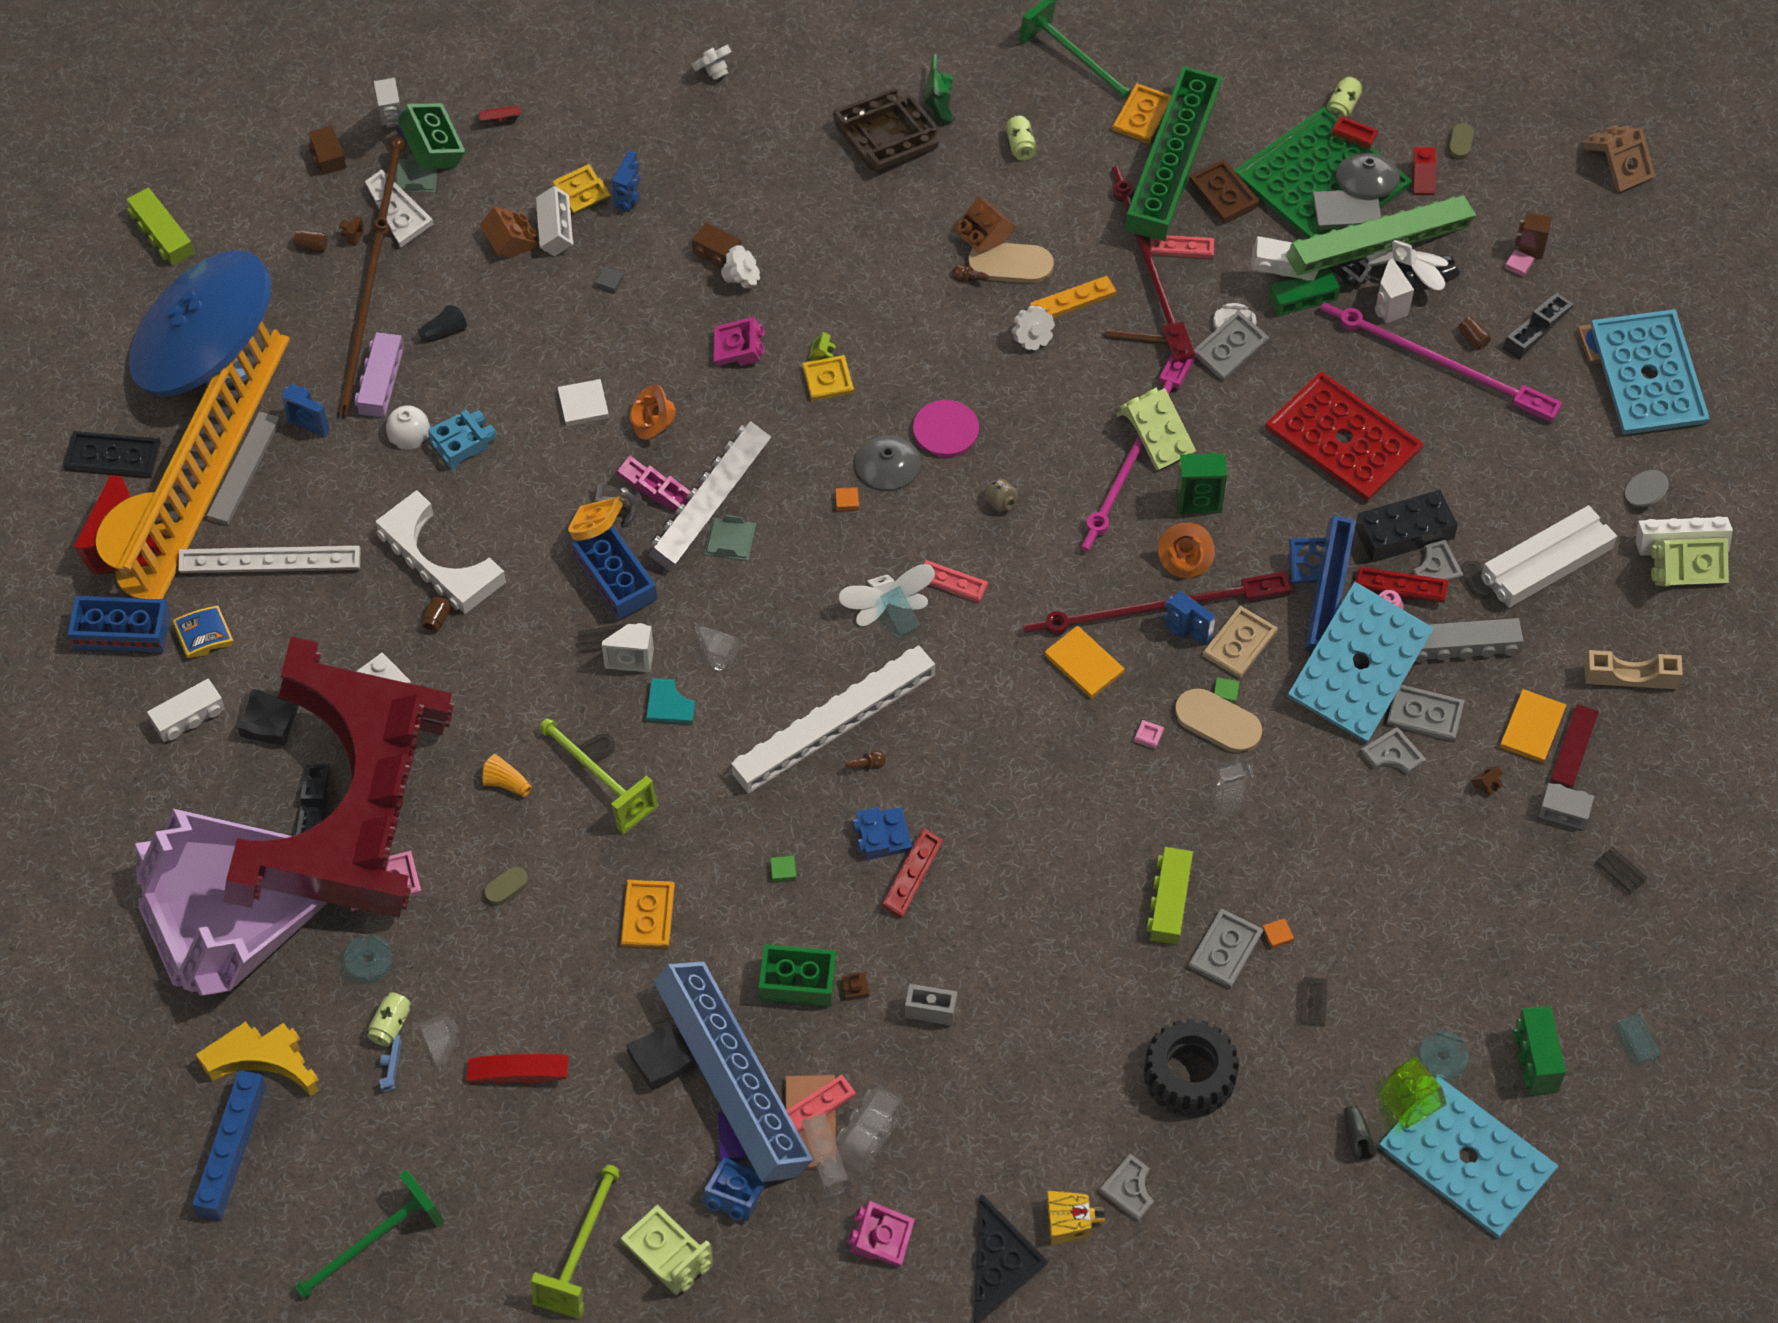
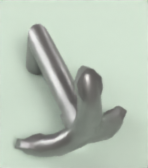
(631, 501)

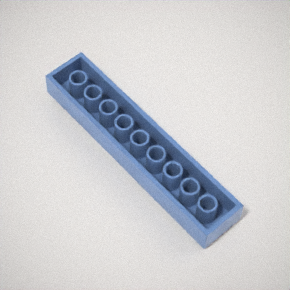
(733, 1071)

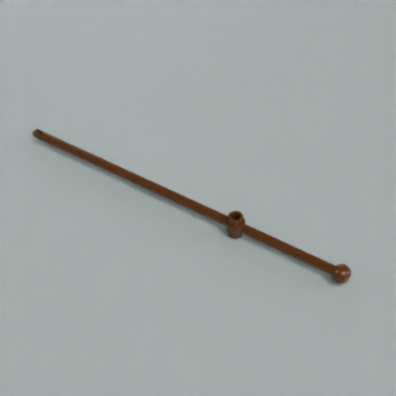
(379, 230)

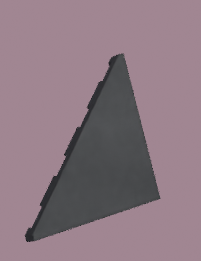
(1003, 1260)

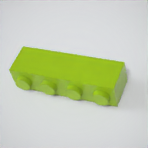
(159, 226)
(1171, 895)

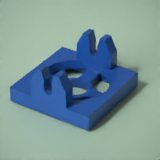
(1295, 545)

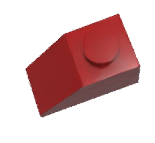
(1423, 170)

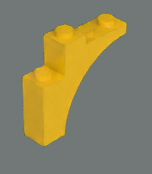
(248, 1050)

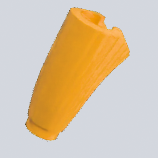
(501, 774)

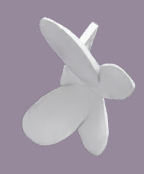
(1421, 262)
(869, 597)

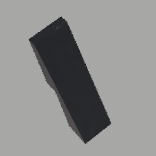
(1541, 321)
(313, 796)

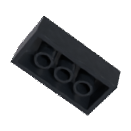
(1405, 525)

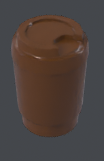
(310, 240)
(1474, 333)
(436, 614)

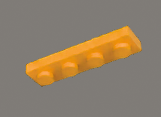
(1077, 297)

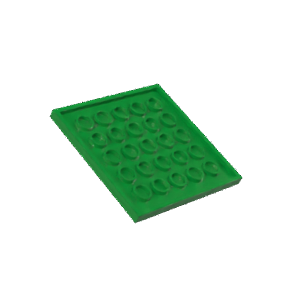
(1302, 164)

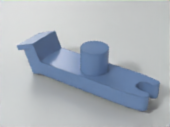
(392, 1061)

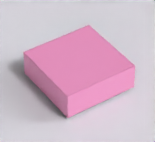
(1519, 263)
(1149, 734)

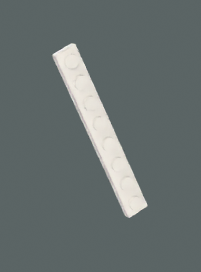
(269, 559)

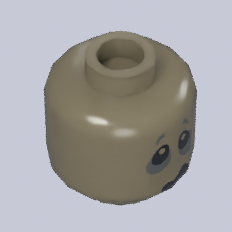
(1001, 495)

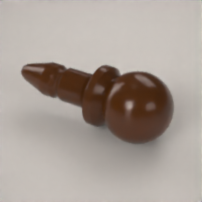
(965, 273)
(873, 760)

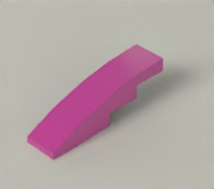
(653, 484)

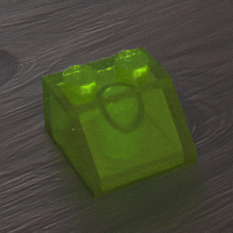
(1412, 1093)

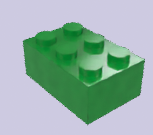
(431, 136)
(1201, 483)
(797, 975)
(1539, 1050)

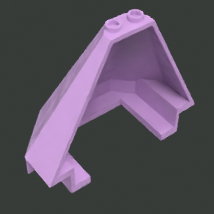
(198, 935)

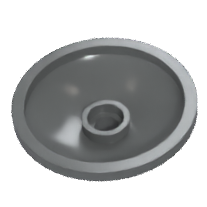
(1367, 175)
(887, 471)

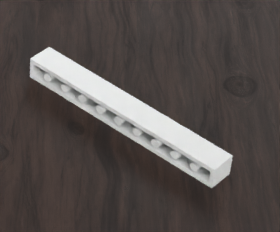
(833, 719)

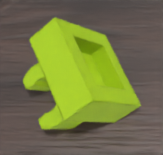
(820, 346)

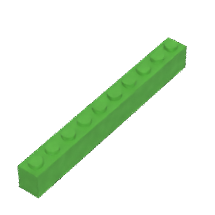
(1377, 235)

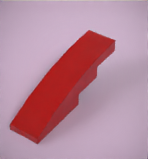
(520, 1068)

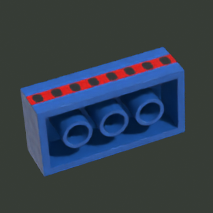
(615, 572)
(119, 624)

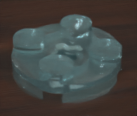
(371, 970)
(1455, 1049)

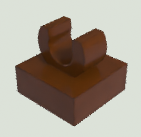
(352, 230)
(1486, 778)
(855, 986)

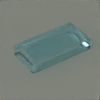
(900, 611)
(1638, 1039)

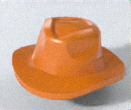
(651, 412)
(1186, 550)

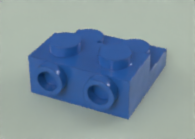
(626, 183)
(304, 411)
(1187, 617)
(882, 832)
(733, 1190)

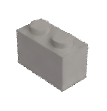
(1566, 806)
(931, 1004)

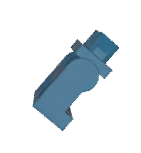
(461, 437)

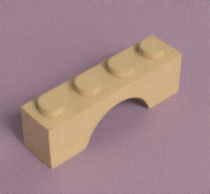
(1659, 672)

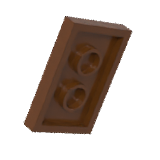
(1224, 190)

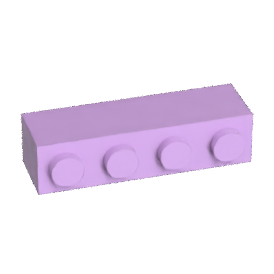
(379, 374)

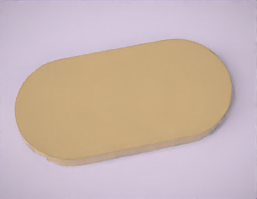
(1013, 263)
(1218, 720)

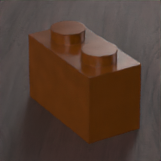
(327, 150)
(1533, 234)
(714, 244)

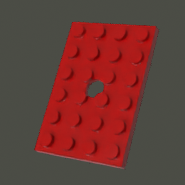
(1325, 408)

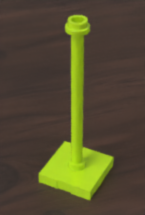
(632, 804)
(560, 1294)

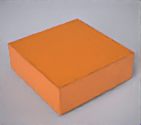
(847, 499)
(1278, 933)

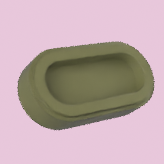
(1461, 141)
(506, 886)

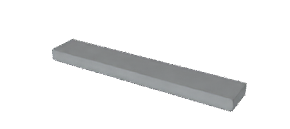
(243, 468)

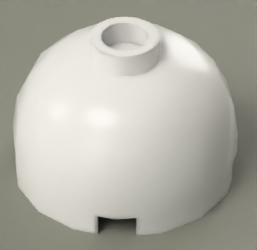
(407, 427)

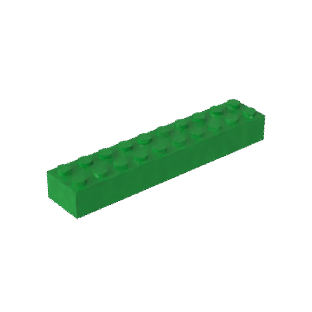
(1173, 154)

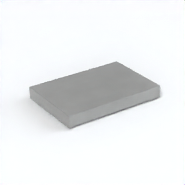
(1342, 209)
(1230, 345)
(1426, 712)
(1225, 948)

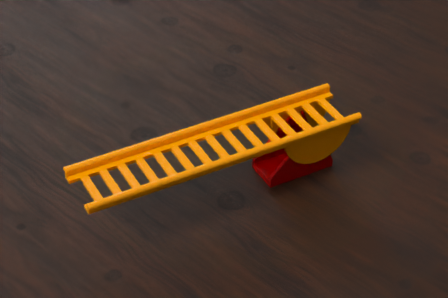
(122, 528)

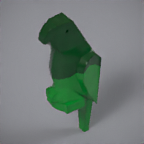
(938, 94)

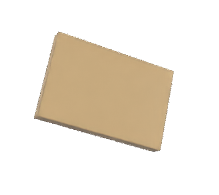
(1240, 642)

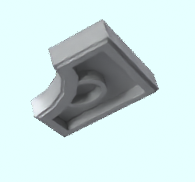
(1439, 563)
(1393, 750)
(1128, 1189)

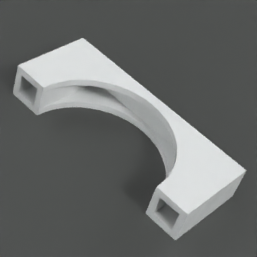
(461, 586)

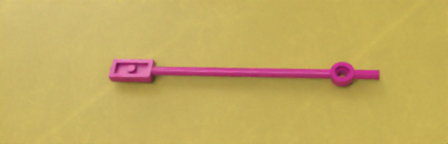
(1172, 376)
(1525, 398)

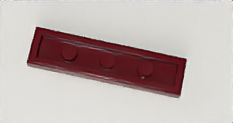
(1574, 746)

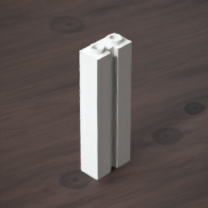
(1548, 556)

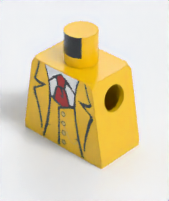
(1071, 1216)

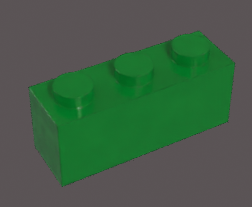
(1302, 294)

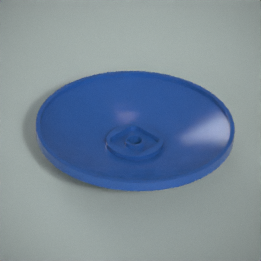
(200, 323)

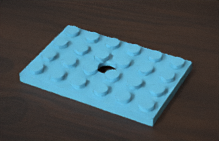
(1657, 342)
(1353, 696)
(1491, 1188)

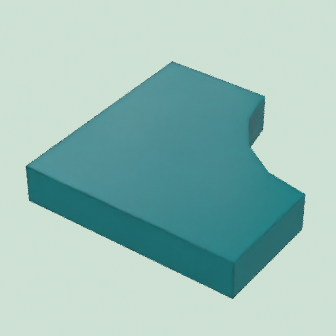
(668, 705)

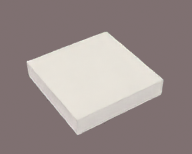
(583, 402)

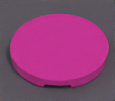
(946, 428)

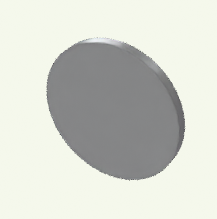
(1646, 488)

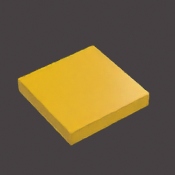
(828, 378)

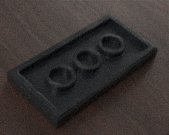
(112, 454)

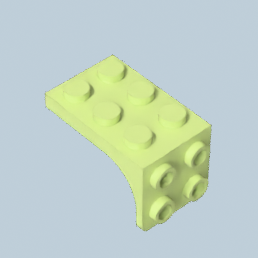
(1158, 427)
(1690, 561)
(668, 1250)

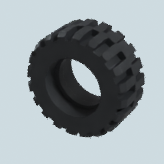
(1183, 1095)

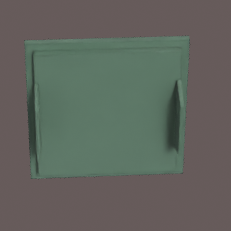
(413, 179)
(730, 538)

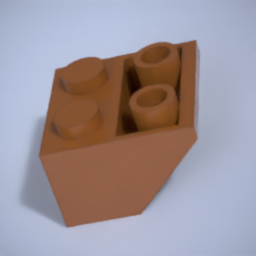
(984, 226)
(509, 232)

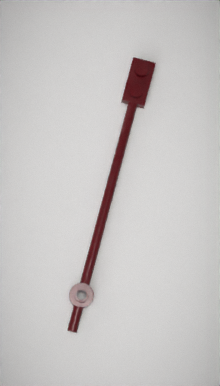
(1174, 333)
(1252, 588)

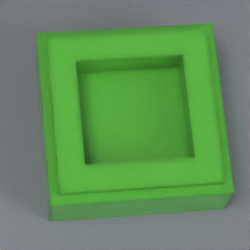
(1227, 689)
(783, 869)

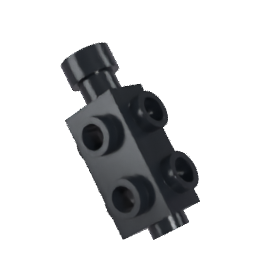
(1359, 267)

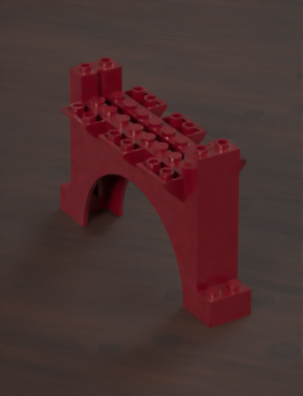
(350, 850)

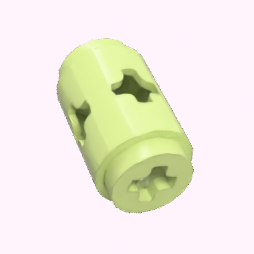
(1345, 97)
(1023, 145)
(389, 1019)

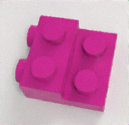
(738, 342)
(880, 1234)

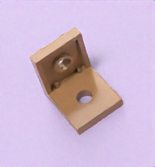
(1620, 146)

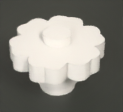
(713, 62)
(740, 268)
(1033, 327)

